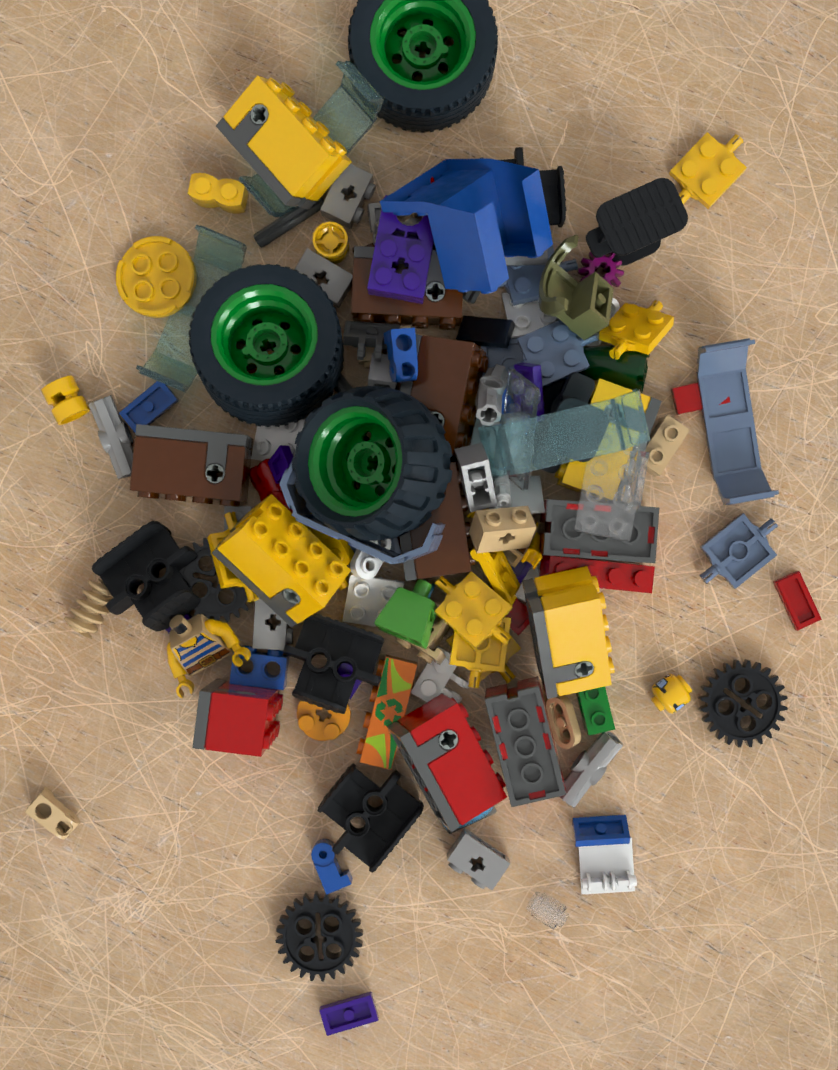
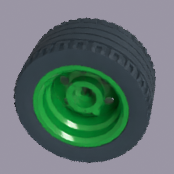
(439, 97)
(274, 297)

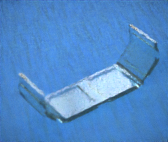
(346, 115)
(171, 361)
(566, 435)

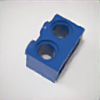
(259, 675)

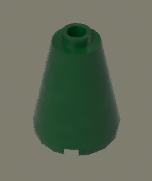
(626, 371)

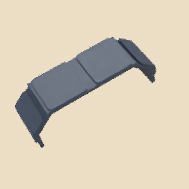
(731, 425)
(305, 517)

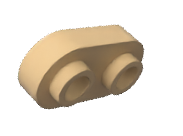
(563, 721)

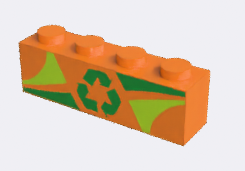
(389, 706)

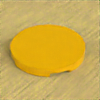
(156, 277)

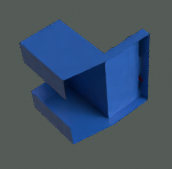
(478, 218)

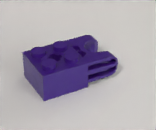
(401, 245)

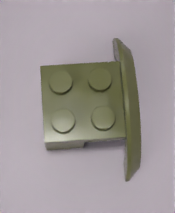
(581, 305)

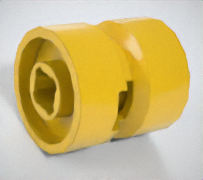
(331, 242)
(65, 409)

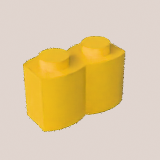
(222, 193)

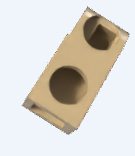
(52, 814)

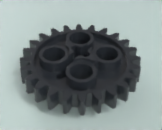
(210, 603)
(756, 683)
(296, 937)

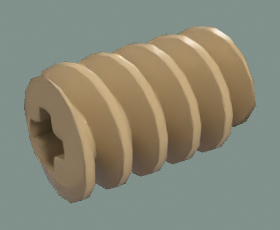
(90, 609)

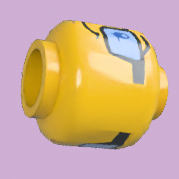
(671, 693)

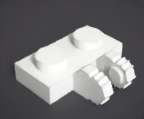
(435, 677)

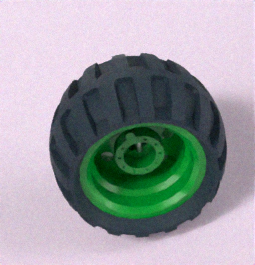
(398, 469)

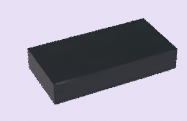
(486, 331)

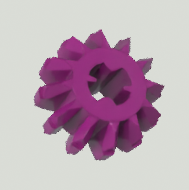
(592, 264)

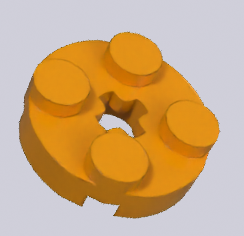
(318, 729)

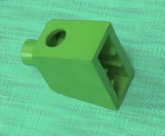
(409, 614)

